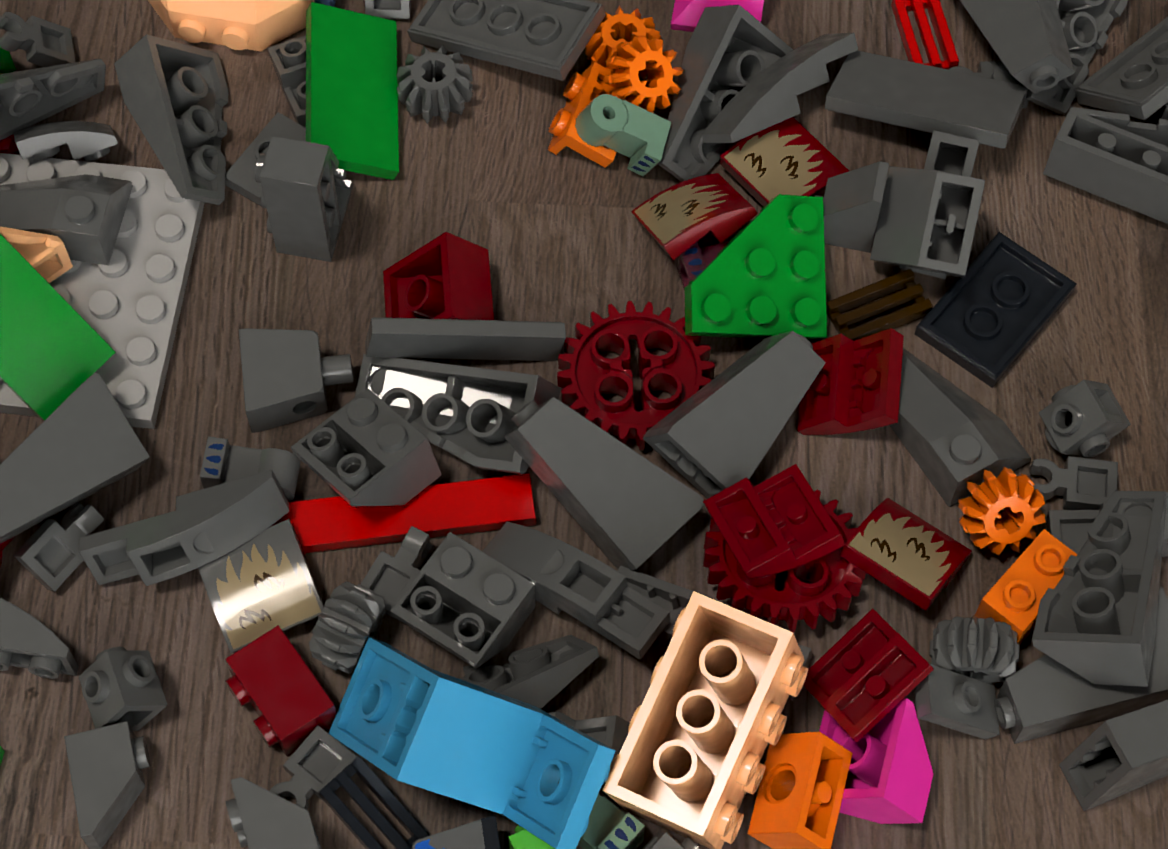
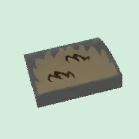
(262, 586)

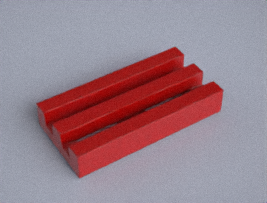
(940, 27)

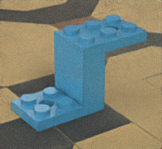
(472, 744)

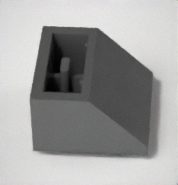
(927, 220)
(369, 454)
(466, 602)
(269, 820)

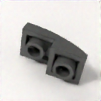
(290, 68)
(83, 138)

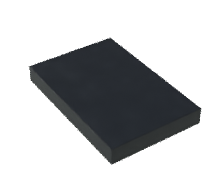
(995, 309)

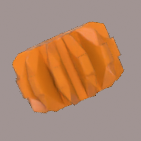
(619, 29)
(639, 57)
(982, 510)

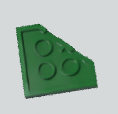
(765, 277)

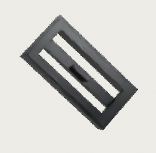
(383, 794)

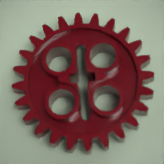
(590, 377)
(832, 577)

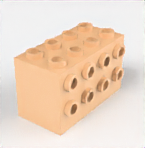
(707, 722)

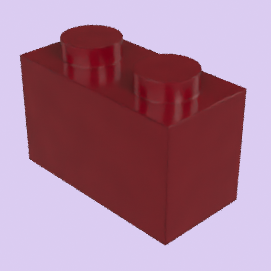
(280, 691)

